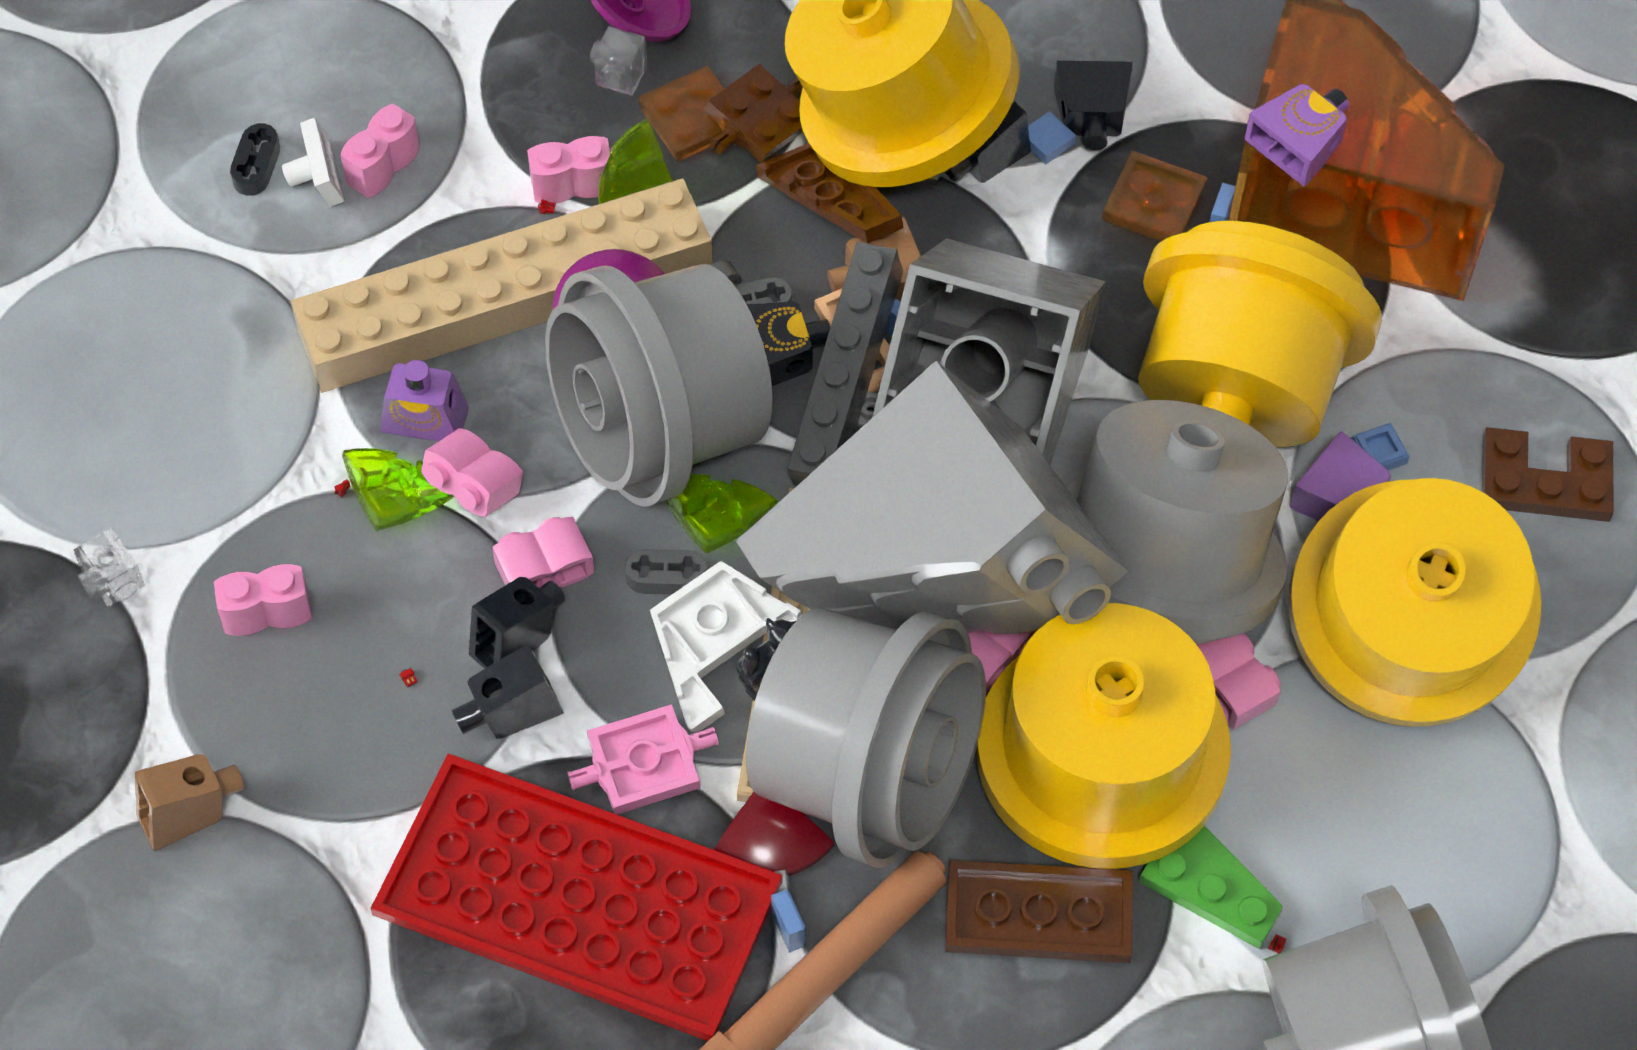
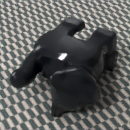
(756, 659)

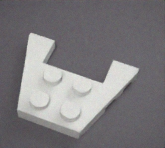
(708, 626)

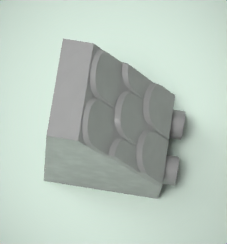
(1001, 328)
(937, 514)

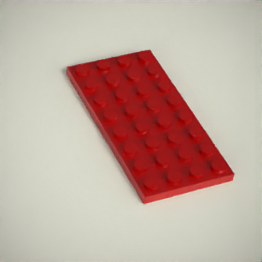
(578, 897)

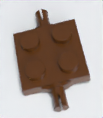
(756, 114)

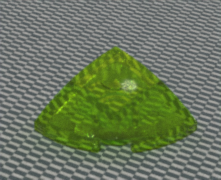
(633, 164)
(389, 487)
(718, 512)

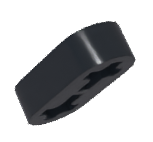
(263, 161)

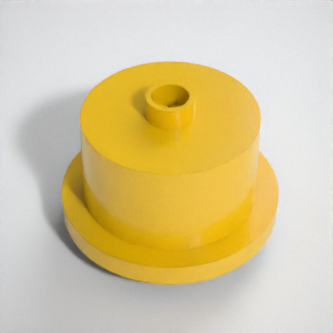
(899, 84)
(1255, 325)
(1415, 601)
(1105, 740)

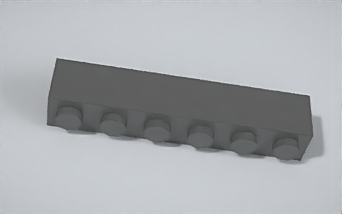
(847, 357)

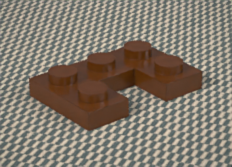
(1580, 493)

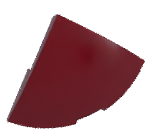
(774, 837)

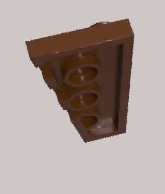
(848, 205)

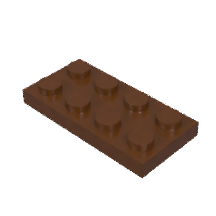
(1039, 911)

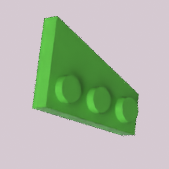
(1215, 887)

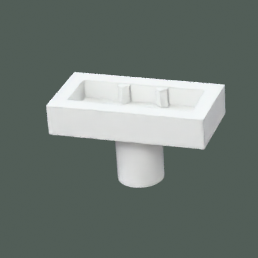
(316, 165)

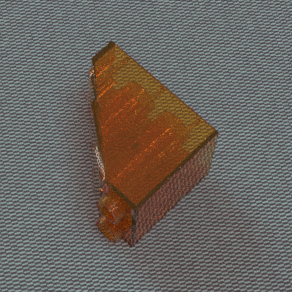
(1407, 183)

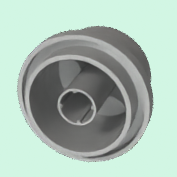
(656, 376)
(1189, 514)
(868, 728)
(1376, 986)

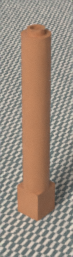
(835, 957)

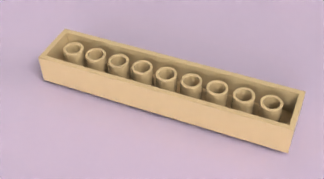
(487, 285)

